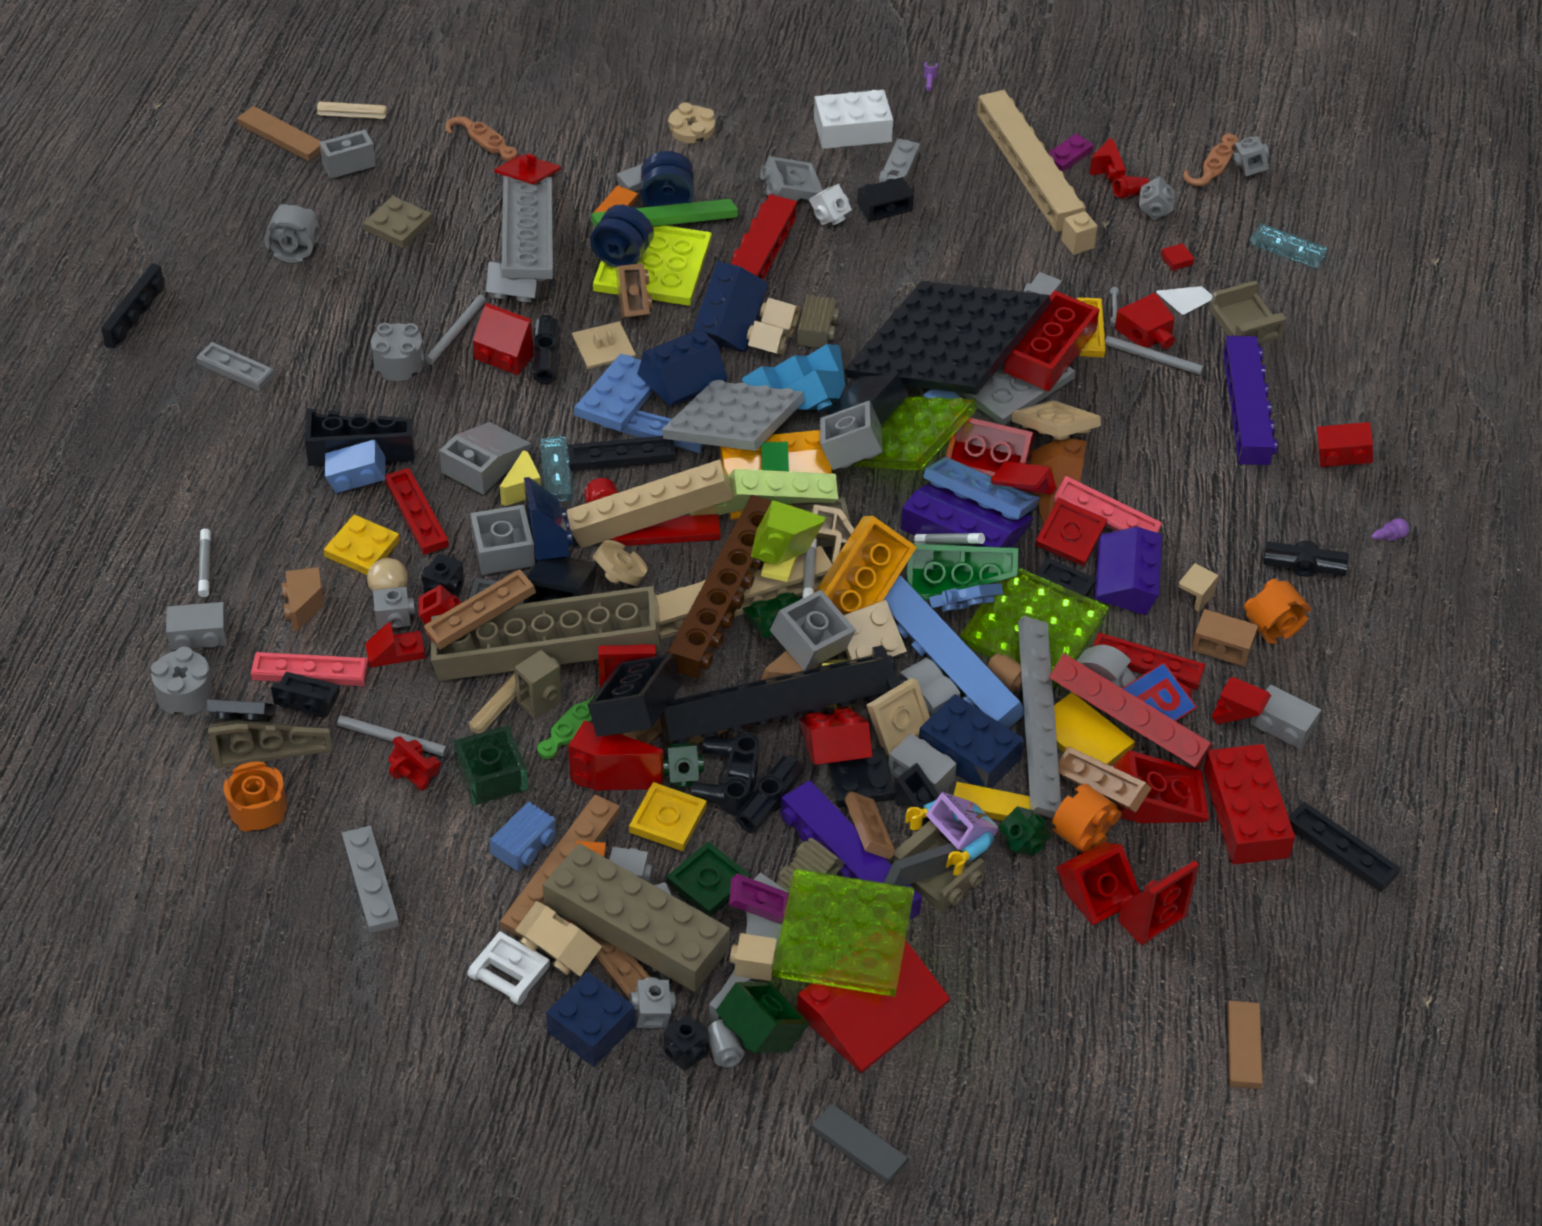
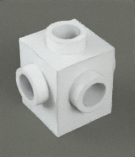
(830, 205)

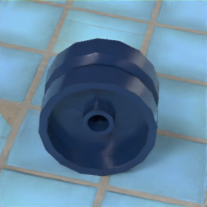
(667, 179)
(621, 236)

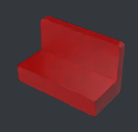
(1025, 477)

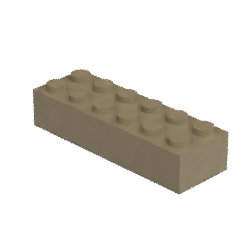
(636, 917)

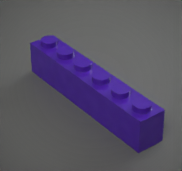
(1249, 400)
(818, 818)

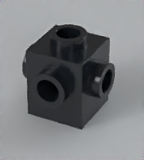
(443, 572)
(685, 1042)

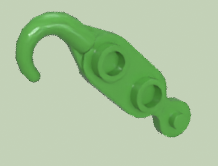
(564, 729)

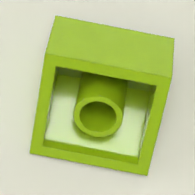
(785, 533)

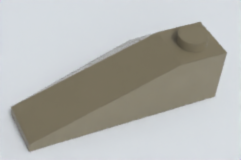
(252, 741)

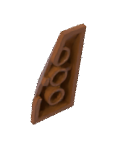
(1065, 459)

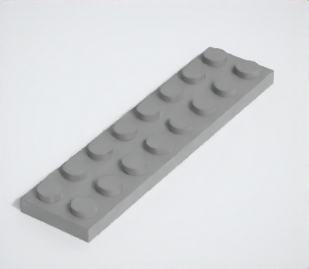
(527, 230)

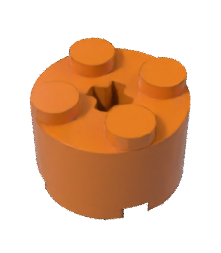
(1277, 610)
(255, 796)
(1085, 818)

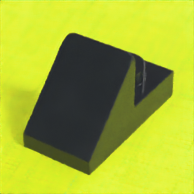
(914, 789)

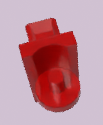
(409, 763)

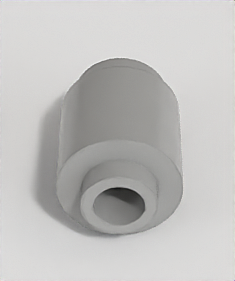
(724, 1045)

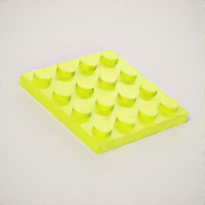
(672, 263)

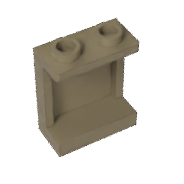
(1245, 314)
(943, 888)

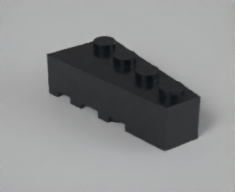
(334, 432)

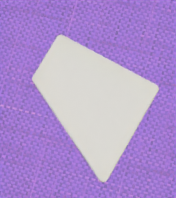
(1186, 299)

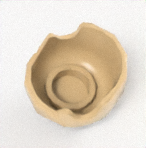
(387, 574)

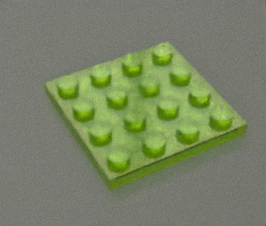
(919, 431)
(1069, 616)
(844, 932)

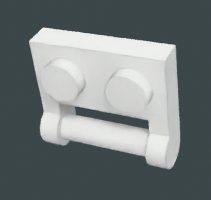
(512, 959)

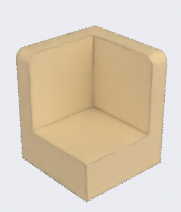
(1199, 583)

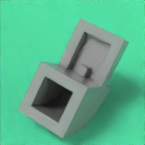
(1108, 663)

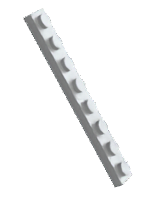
(1039, 717)

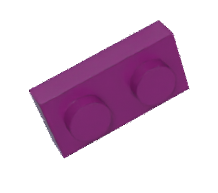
(1071, 152)
(758, 898)

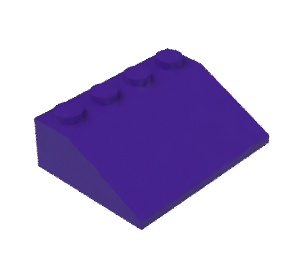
(941, 512)

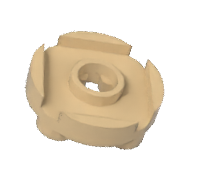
(702, 120)
(620, 564)

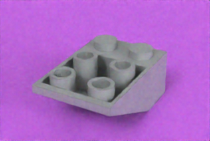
(481, 455)

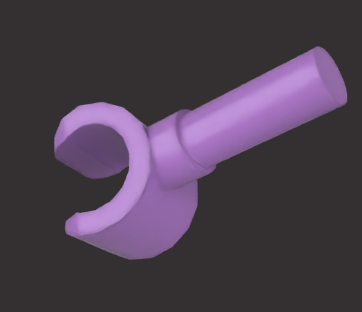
(930, 73)

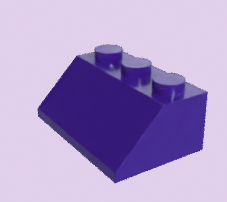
(1129, 569)

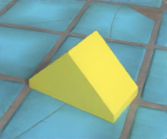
(512, 488)

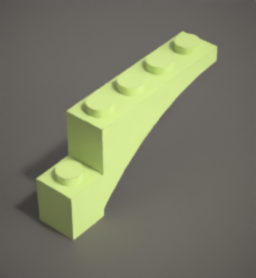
(777, 486)

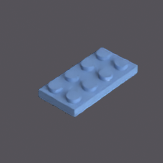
(615, 395)
(978, 486)

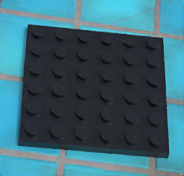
(949, 336)

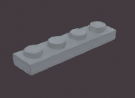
(370, 879)

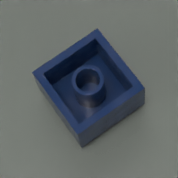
(590, 1019)

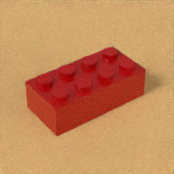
(1053, 341)
(1248, 804)

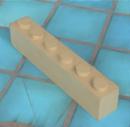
(650, 504)

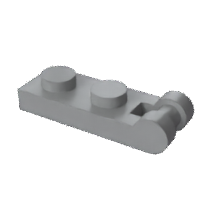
(900, 160)

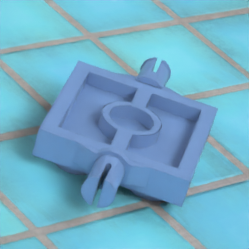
(964, 598)

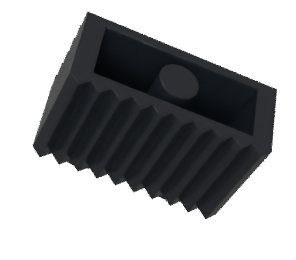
(885, 199)

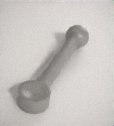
(1114, 291)

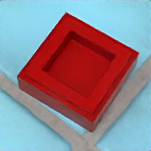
(1177, 256)

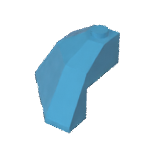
(816, 375)

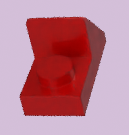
(1107, 161)
(391, 649)
(1239, 701)

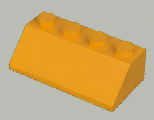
(866, 566)

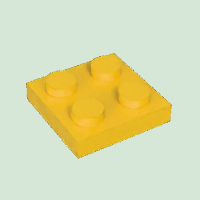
(361, 544)
(668, 816)

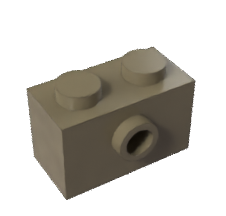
(538, 684)

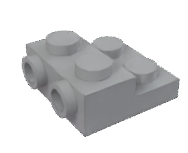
(790, 178)

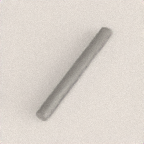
(453, 332)
(1154, 355)
(389, 735)

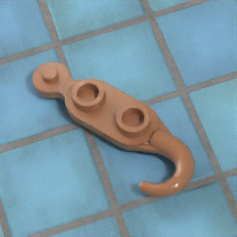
(484, 136)
(1215, 162)

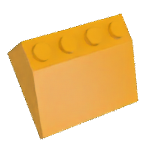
(804, 455)

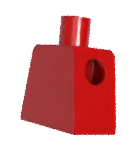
(1146, 322)

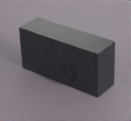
(634, 695)

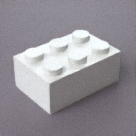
(853, 119)

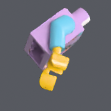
(961, 823)

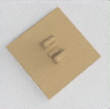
(602, 344)

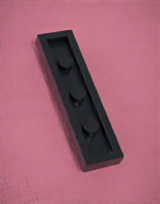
(132, 306)
(620, 453)
(1343, 847)

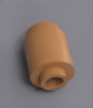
(1007, 671)

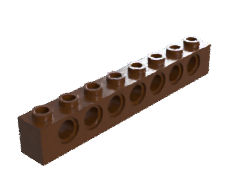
(720, 594)

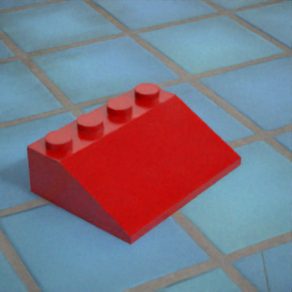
(871, 1024)

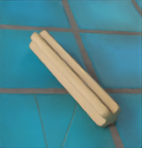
(351, 110)
(494, 706)

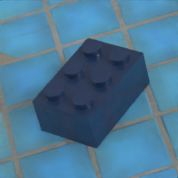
(974, 741)

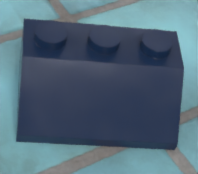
(731, 305)
(682, 366)
(547, 522)

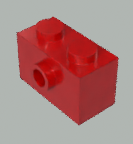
(1345, 444)

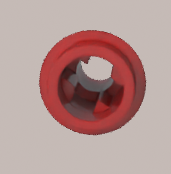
(1128, 186)

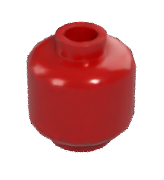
(599, 489)

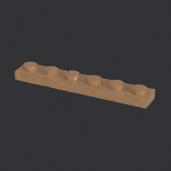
(589, 827)

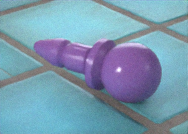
(1393, 530)

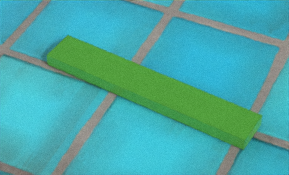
(684, 212)

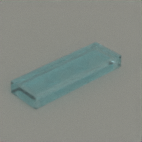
(1289, 245)
(556, 467)

